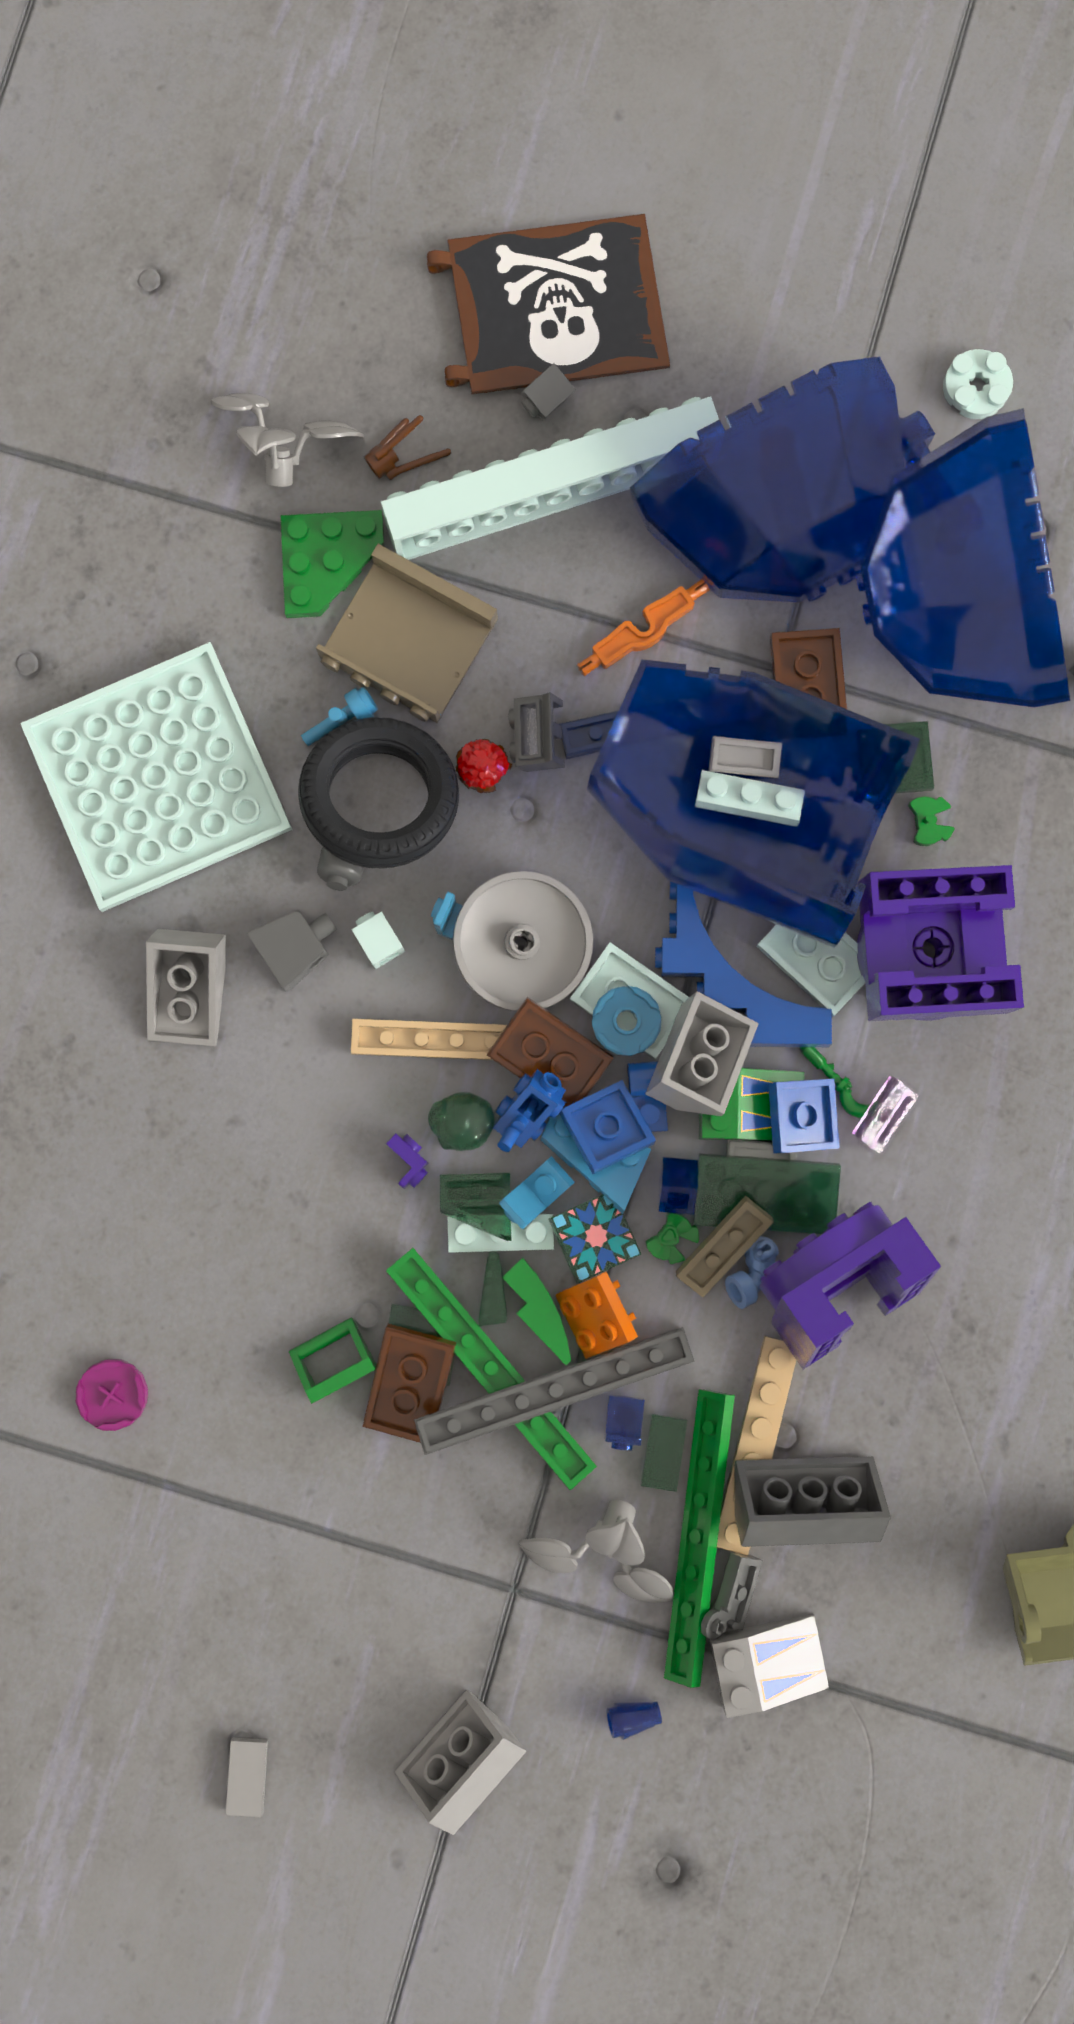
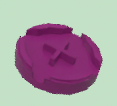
(111, 1394)

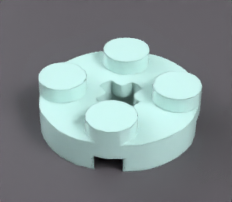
(978, 364)

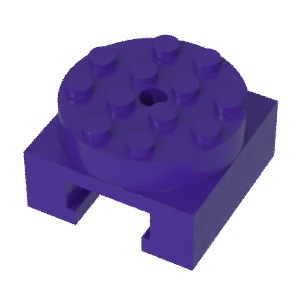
(962, 920)
(827, 1265)

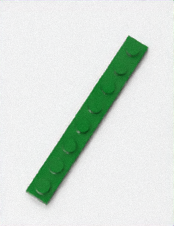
(487, 1363)
(699, 1537)

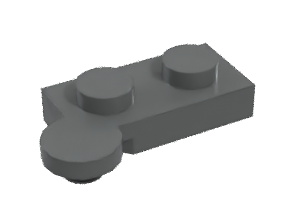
(734, 1596)

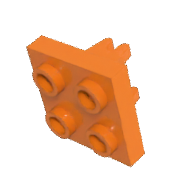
(596, 1315)

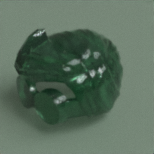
(461, 1121)

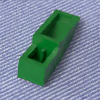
(539, 1310)

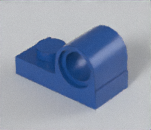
(651, 1109)

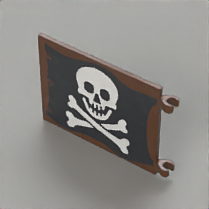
(557, 297)

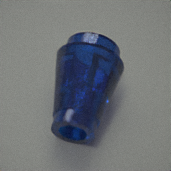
(632, 1718)

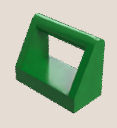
(342, 1378)

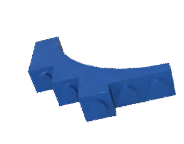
(694, 955)

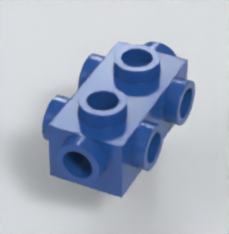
(525, 1113)

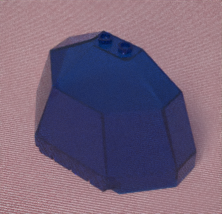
(784, 491)
(958, 572)

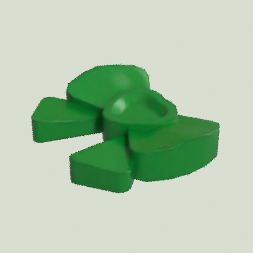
(927, 831)
(663, 1244)

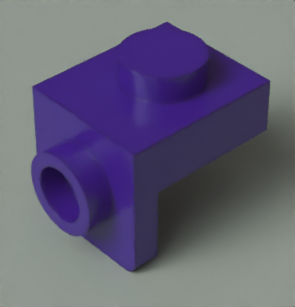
(408, 1151)

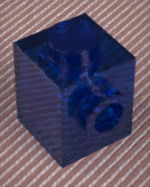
(678, 1185)

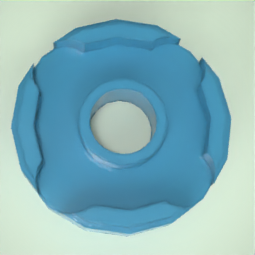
(634, 1001)

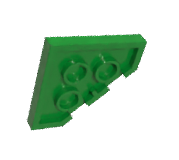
(325, 556)

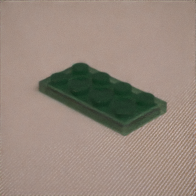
(794, 1192)

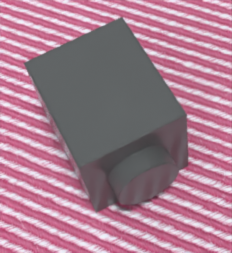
(547, 392)

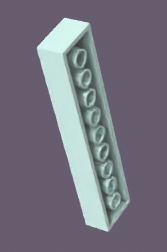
(538, 481)

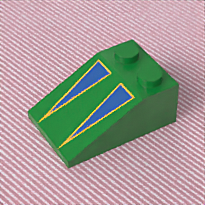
(748, 1108)

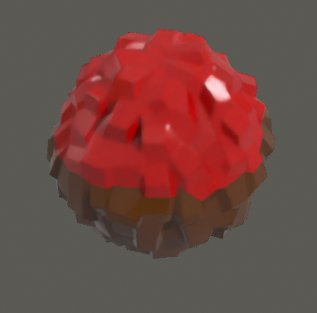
(482, 765)

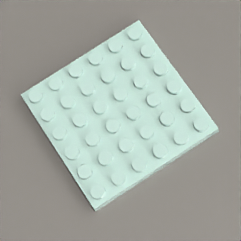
(156, 777)

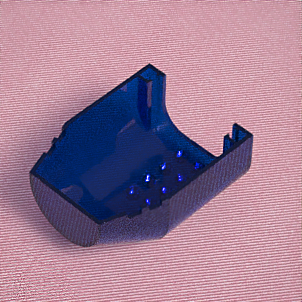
(766, 868)

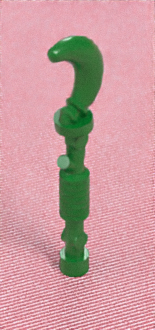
(843, 1085)

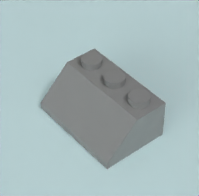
(702, 1057)
(459, 1763)

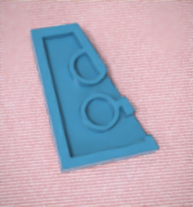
(614, 1181)

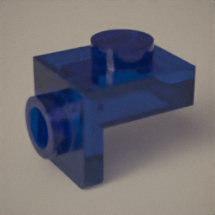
(624, 1422)

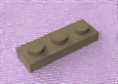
(724, 1246)

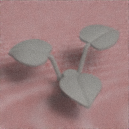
(260, 438)
(610, 1537)

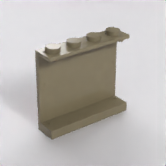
(408, 635)

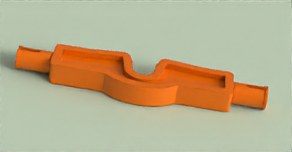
(657, 616)

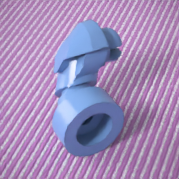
(744, 1287)

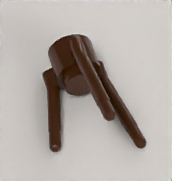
(383, 458)

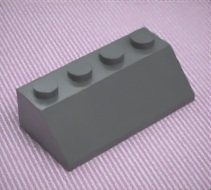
(809, 1501)

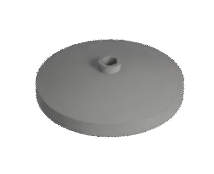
(542, 914)

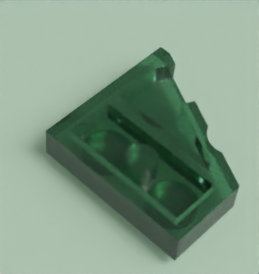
(476, 1201)

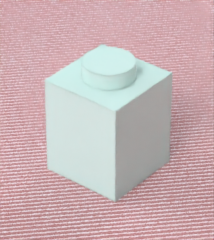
(377, 939)

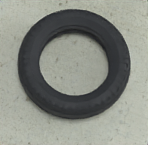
(378, 737)

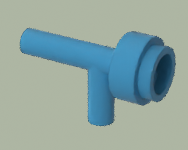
(359, 705)

